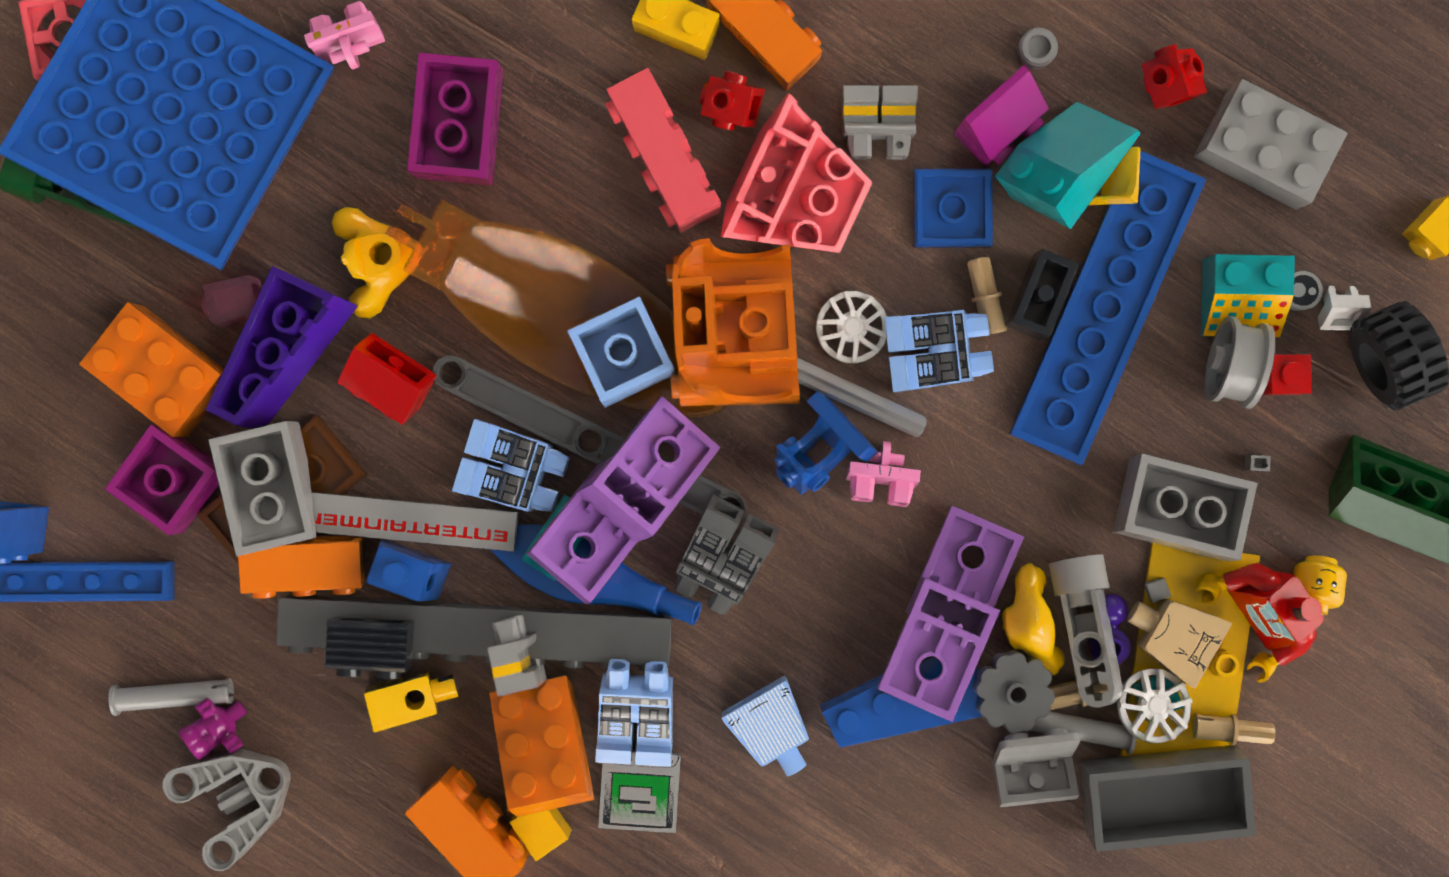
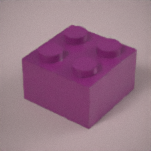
(165, 480)

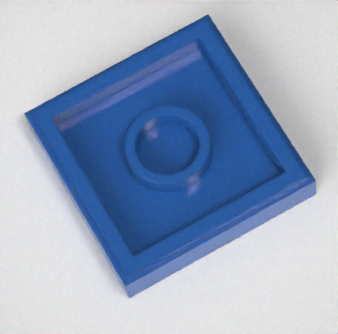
(952, 208)

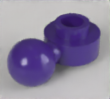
(1117, 612)

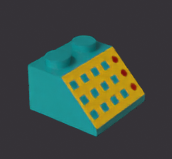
(1247, 288)

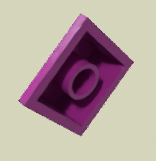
(1002, 118)

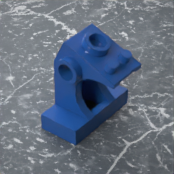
(795, 465)

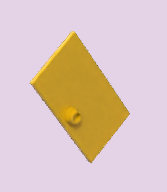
(1221, 683)

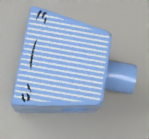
(770, 726)

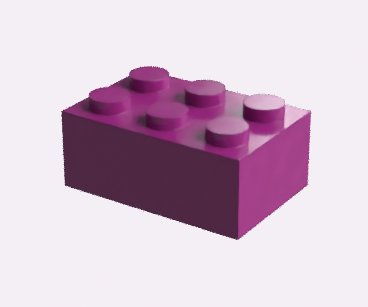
(455, 119)

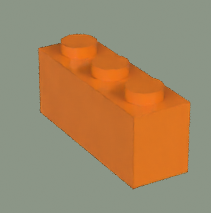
(771, 36)
(304, 567)

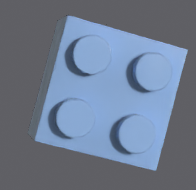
(621, 352)

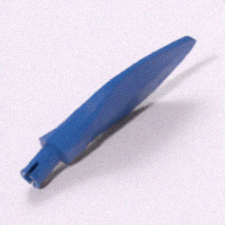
(622, 589)

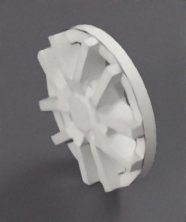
(851, 327)
(1155, 706)

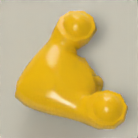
(370, 257)
(1030, 621)

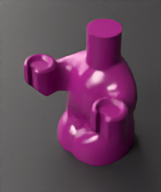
(213, 728)

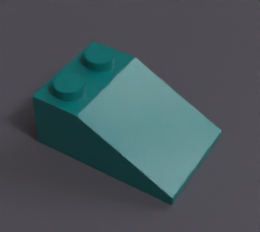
(1066, 162)

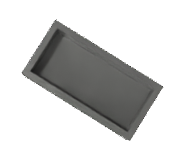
(1167, 798)

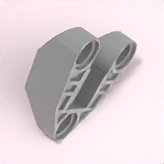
(220, 768)

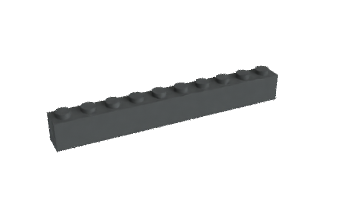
(468, 629)

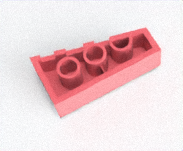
(663, 151)

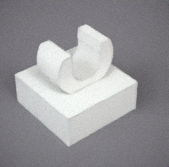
(1343, 310)

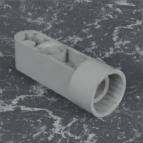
(1082, 584)

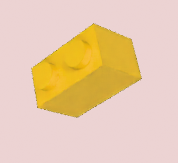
(678, 25)

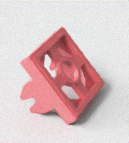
(36, 37)

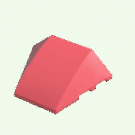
(795, 186)

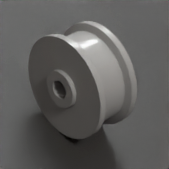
(1239, 362)

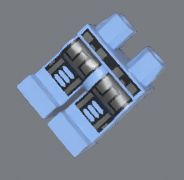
(948, 347)
(522, 473)
(638, 700)

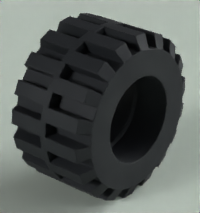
(1399, 355)

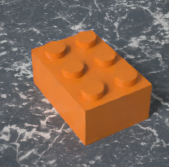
(154, 369)
(541, 747)
(468, 828)

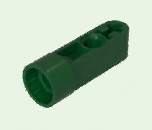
(34, 188)

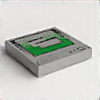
(640, 796)

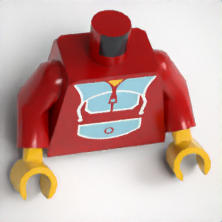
(1275, 609)

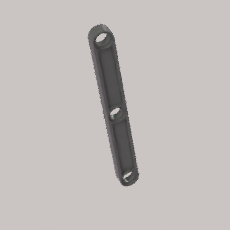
(556, 423)

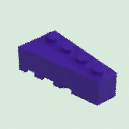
(277, 348)

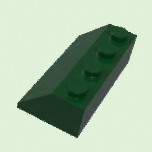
(1392, 497)

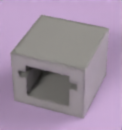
(1257, 462)
(1157, 589)

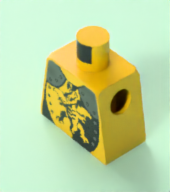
(389, 702)

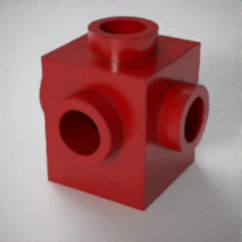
(1173, 76)
(731, 101)

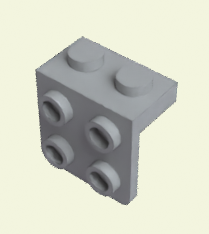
(1036, 768)

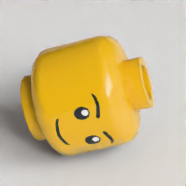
(1322, 580)

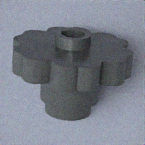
(1013, 691)

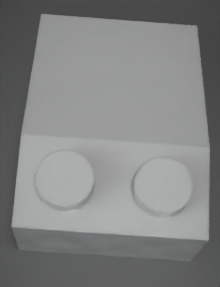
(265, 486)

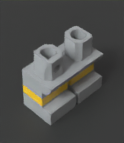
(895, 123)
(511, 658)

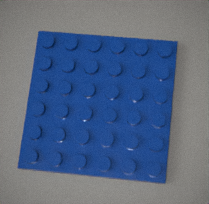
(169, 117)

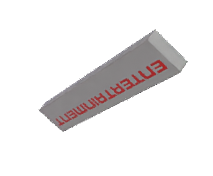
(415, 521)

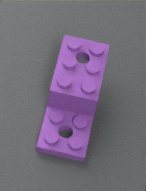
(623, 500)
(951, 613)

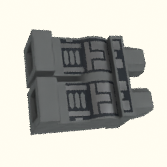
(722, 568)

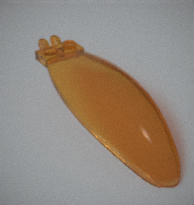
(530, 291)

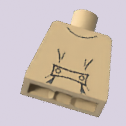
(1179, 637)

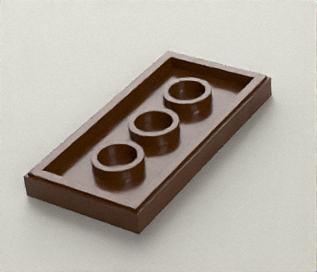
(330, 471)

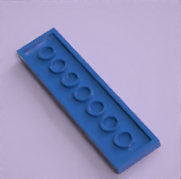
(1106, 312)

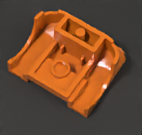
(733, 327)

